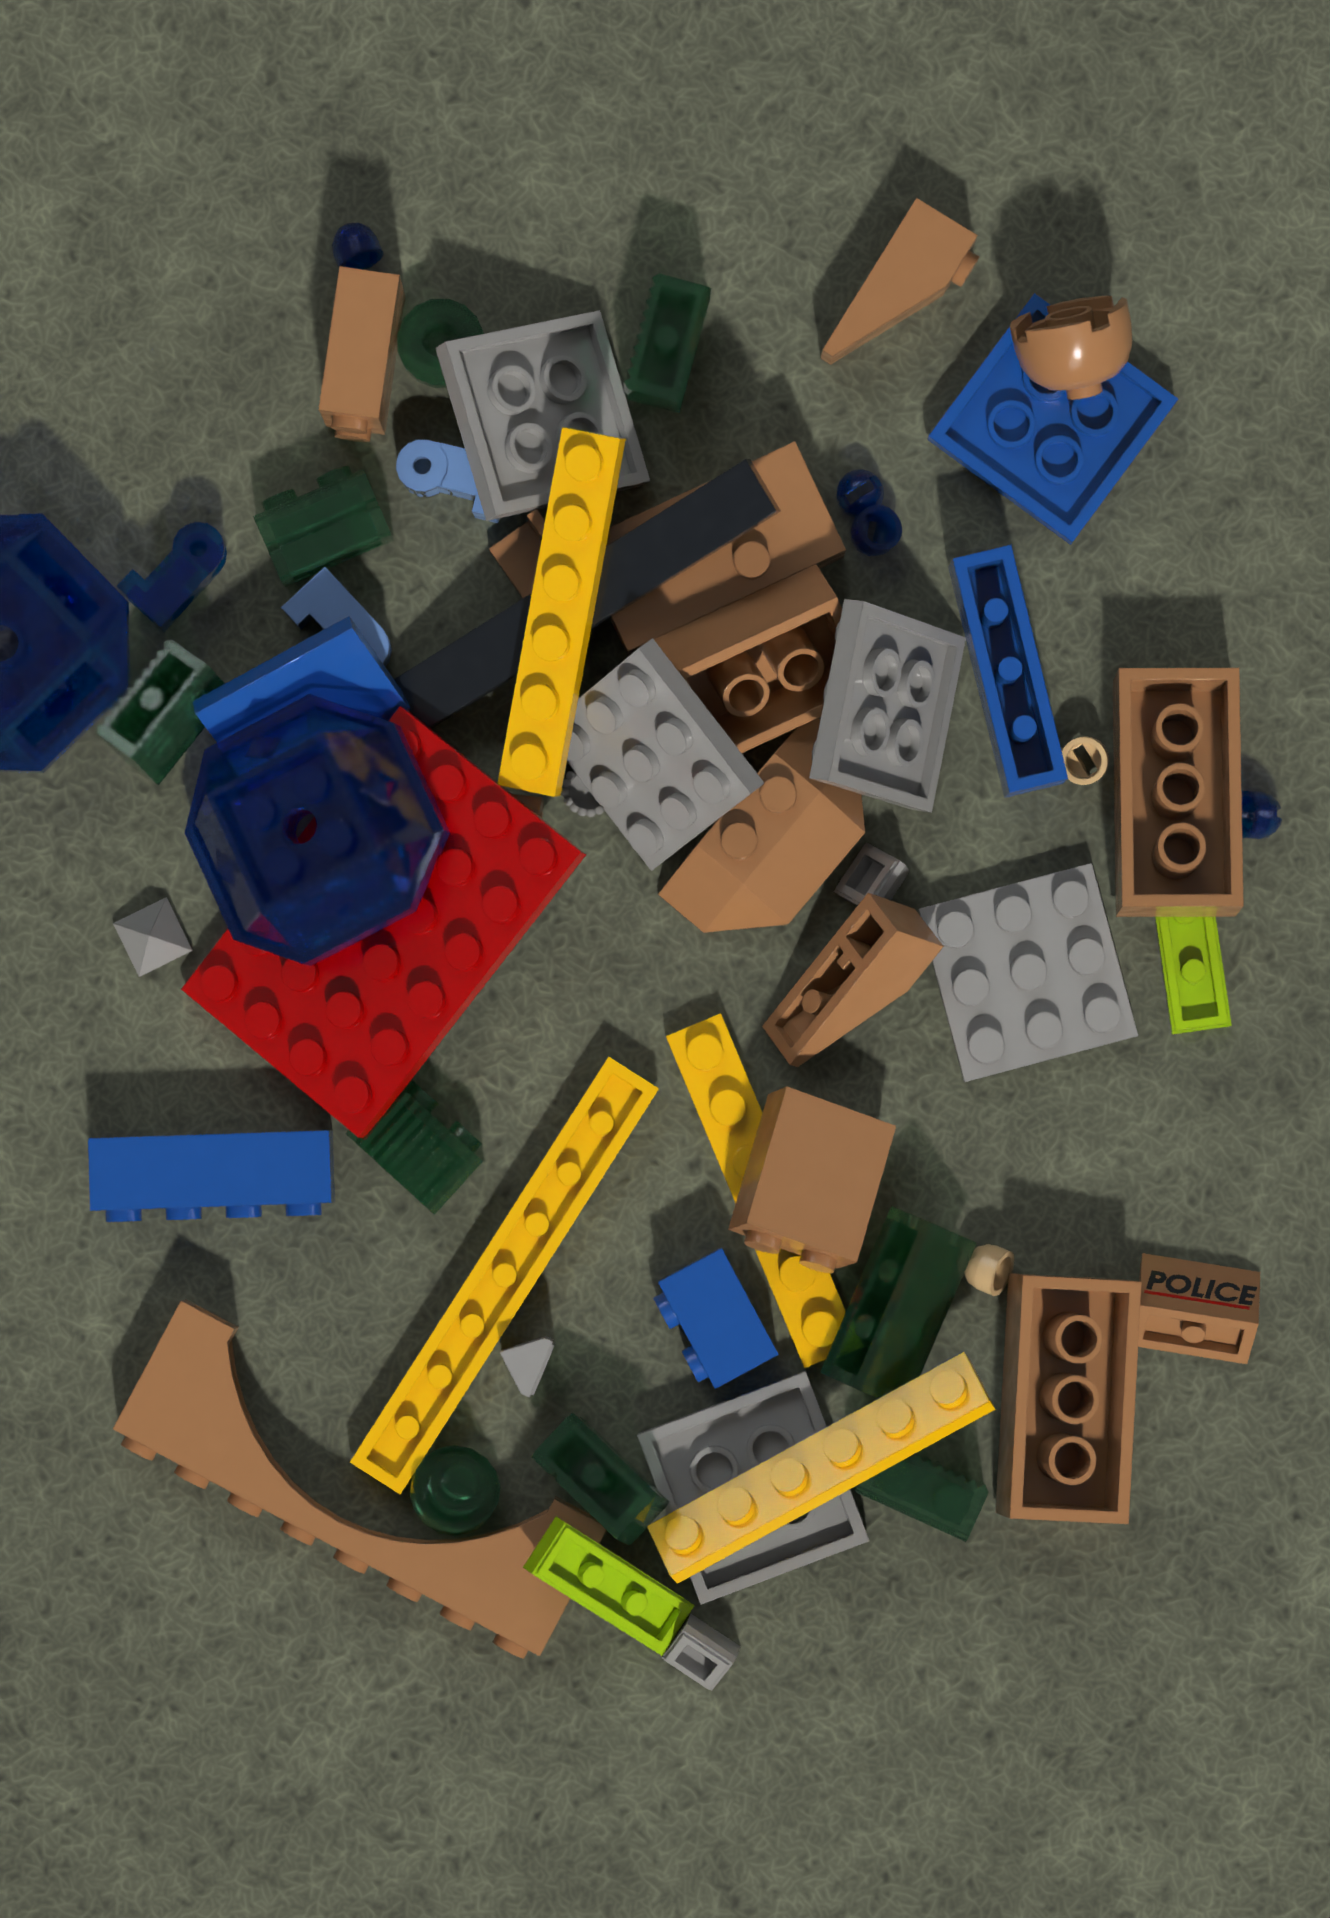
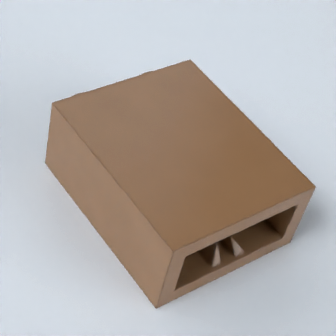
(361, 353)
(811, 1180)

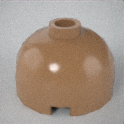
(1075, 344)

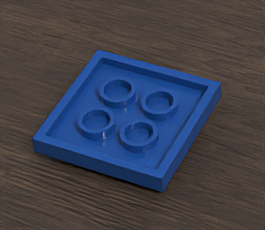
(1039, 446)

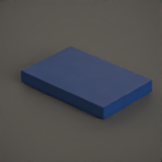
(329, 665)

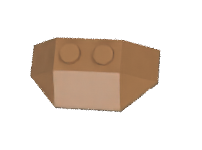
(770, 847)

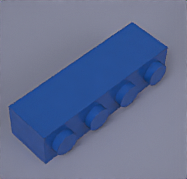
(1007, 671)
(211, 1172)

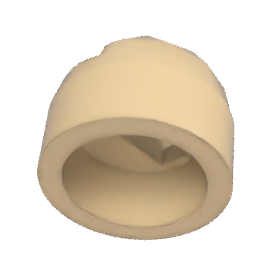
(1074, 765)
(989, 1268)

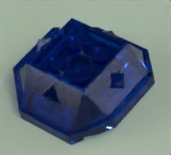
(70, 645)
(370, 841)

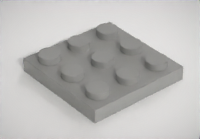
(519, 391)
(887, 706)
(656, 755)
(1029, 973)
(729, 1439)

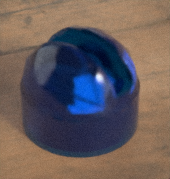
(356, 246)
(852, 481)
(887, 530)
(1265, 811)

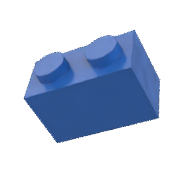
(716, 1319)

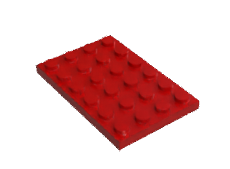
(379, 1008)

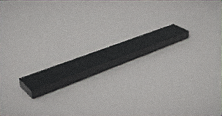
(630, 571)

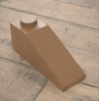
(910, 274)
(855, 975)

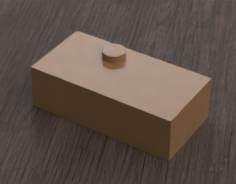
(766, 554)
(1177, 792)
(1068, 1398)

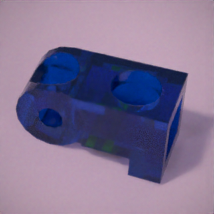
(181, 576)

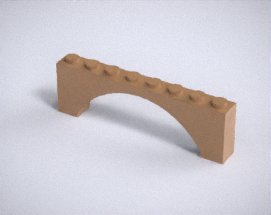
(197, 1416)

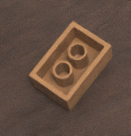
(761, 657)

